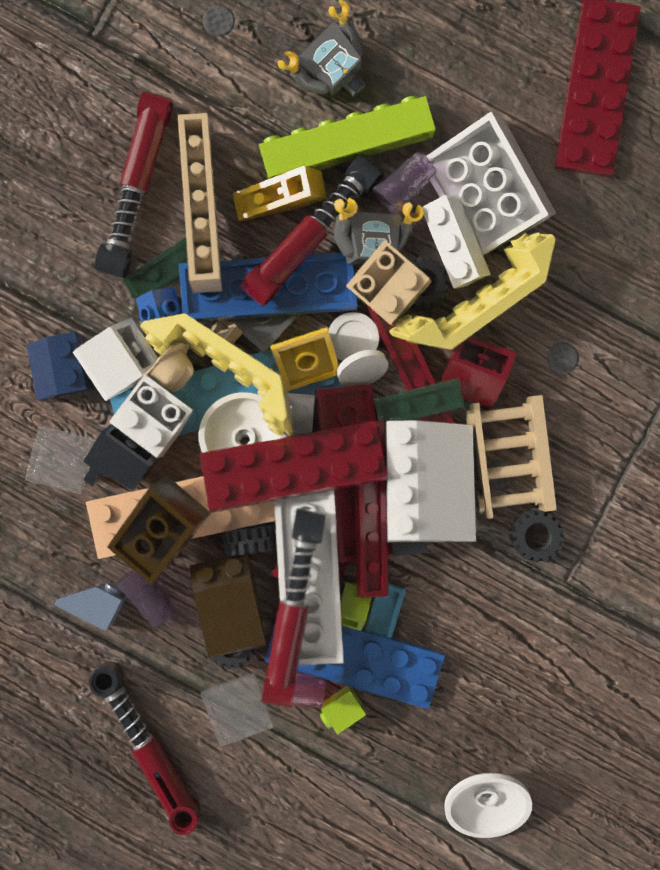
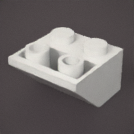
(116, 358)
(152, 417)

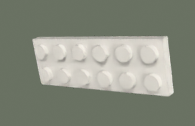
(323, 628)

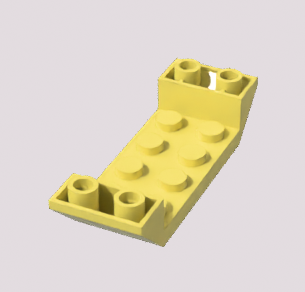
(530, 261)
(275, 405)

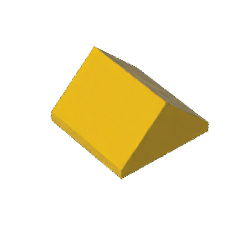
(306, 359)

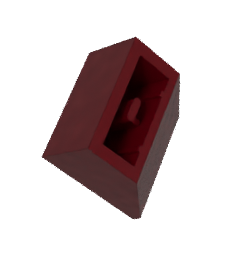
(480, 370)

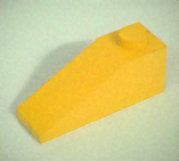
(280, 194)

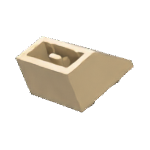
(389, 283)

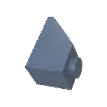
(94, 604)

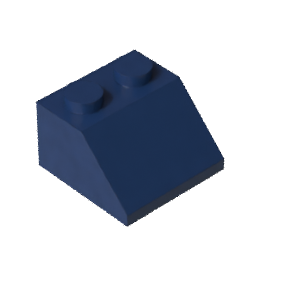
(56, 368)

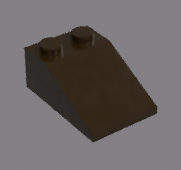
(158, 529)
(228, 605)

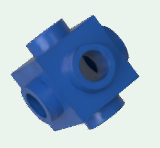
(158, 304)

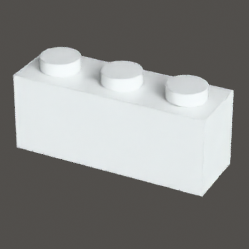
(455, 241)

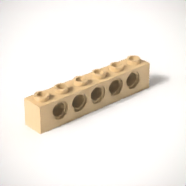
(199, 203)

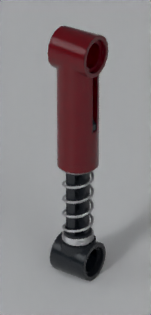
(152, 117)
(266, 280)
(293, 612)
(148, 752)

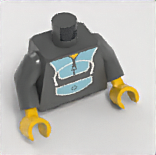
(331, 59)
(363, 232)

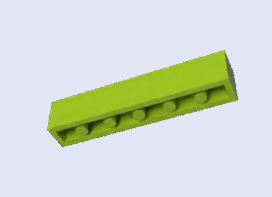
(346, 139)

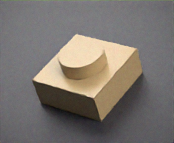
(226, 330)

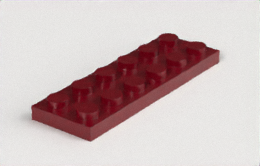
(597, 87)
(337, 409)
(293, 466)

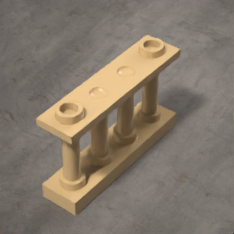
(538, 467)

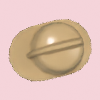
(172, 368)

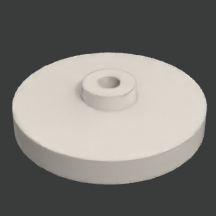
(352, 334)
(362, 368)

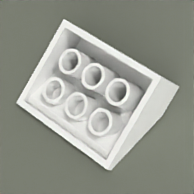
(491, 181)
(430, 482)

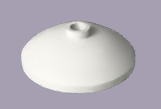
(232, 420)
(488, 805)

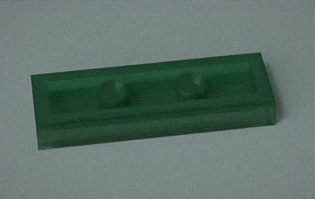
(159, 271)
(420, 402)

